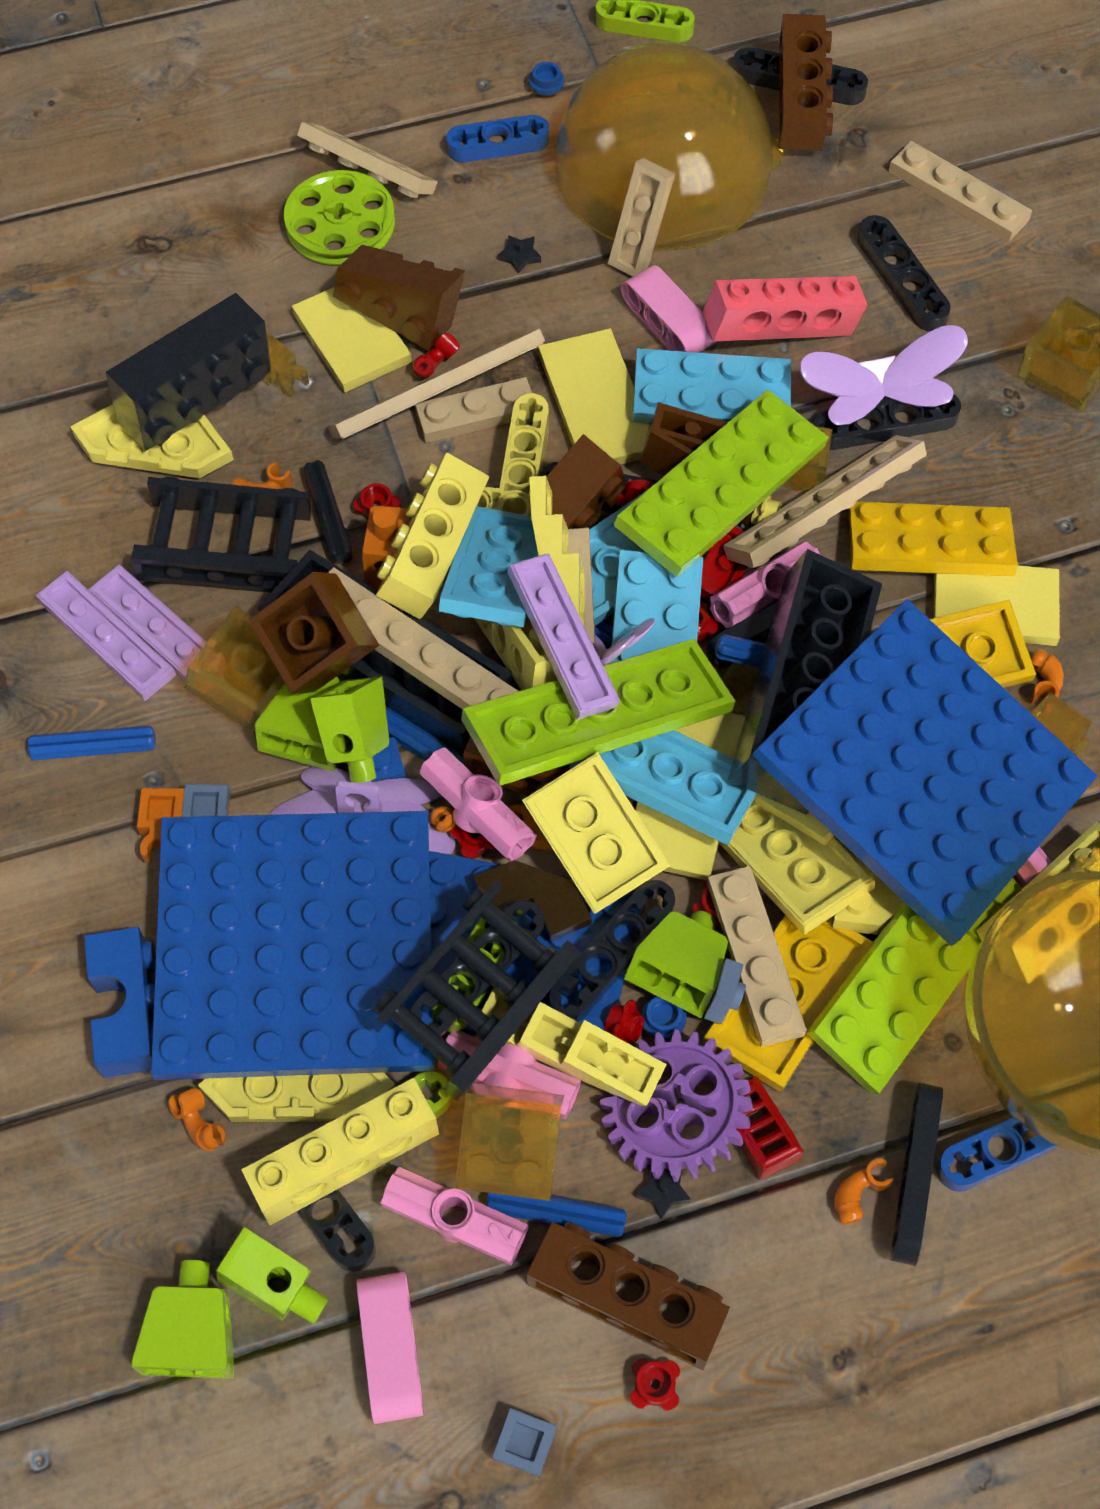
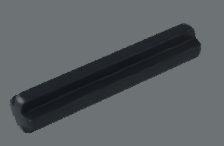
(328, 512)

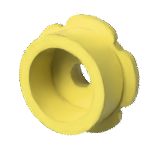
(765, 509)

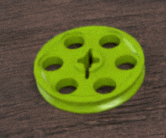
(331, 205)

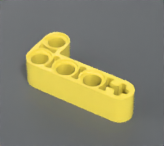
(522, 458)

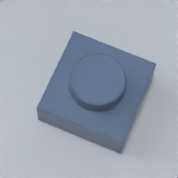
(206, 800)
(727, 993)
(524, 1443)

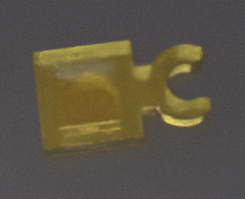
(284, 367)

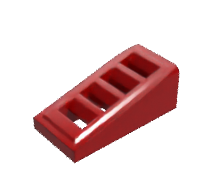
(779, 1159)

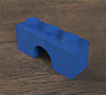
(122, 963)

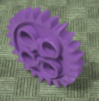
(662, 1143)

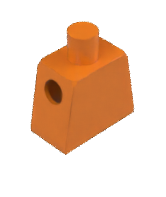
(380, 532)

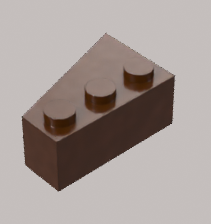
(400, 293)
(674, 436)

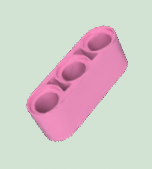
(667, 311)
(389, 1348)

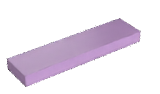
(149, 618)
(106, 635)
(563, 636)

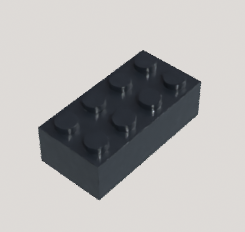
(189, 371)

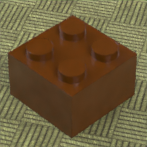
(585, 484)
(313, 632)

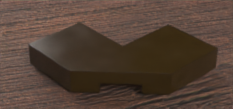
(554, 895)

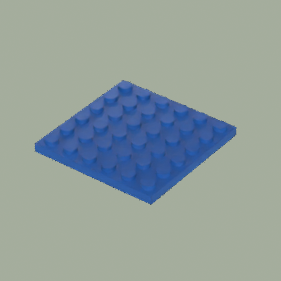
(926, 770)
(286, 943)

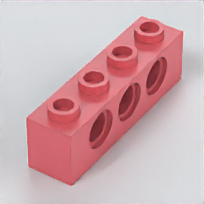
(784, 308)

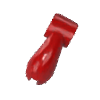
(427, 363)

